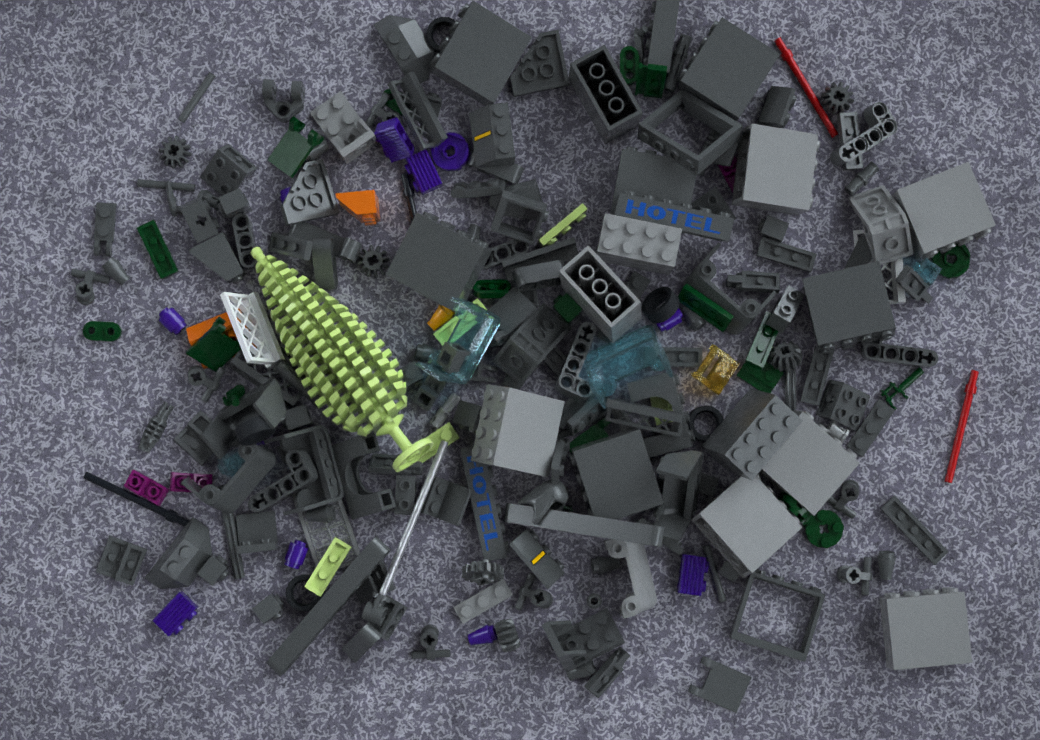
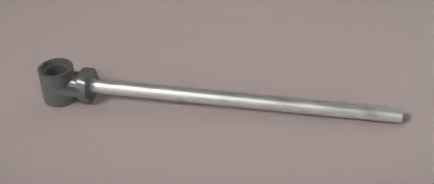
(375, 611)

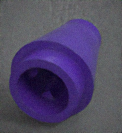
(483, 635)

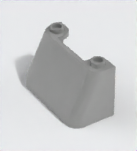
(640, 574)

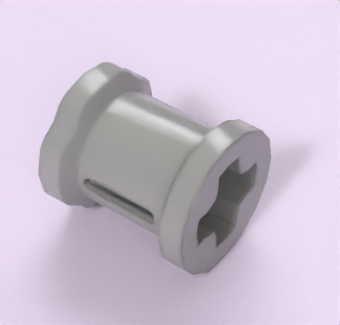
(837, 431)

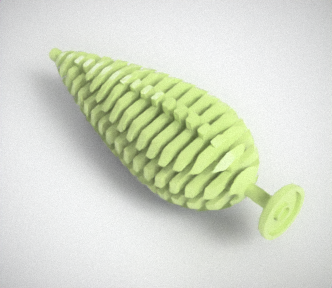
(337, 357)

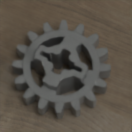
(483, 572)

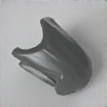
(545, 497)

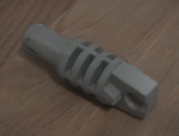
(155, 428)

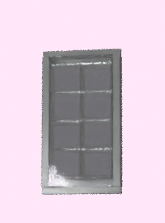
(321, 534)

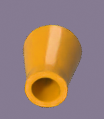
(440, 317)

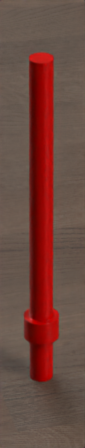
(787, 56)
(970, 389)

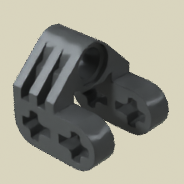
(298, 96)

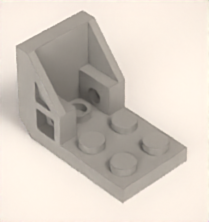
(344, 127)
(883, 224)

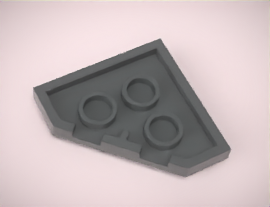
(541, 67)
(310, 195)

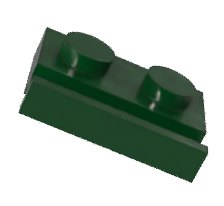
(651, 80)
(762, 380)

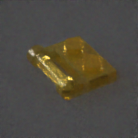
(720, 373)

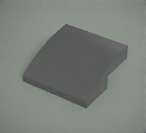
(191, 441)
(128, 565)

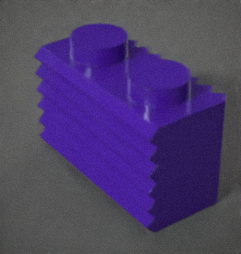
(394, 140)
(423, 172)
(692, 574)
(175, 614)

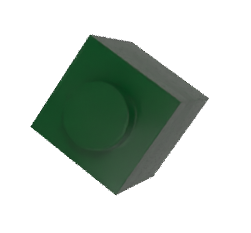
(566, 307)

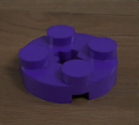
(453, 162)

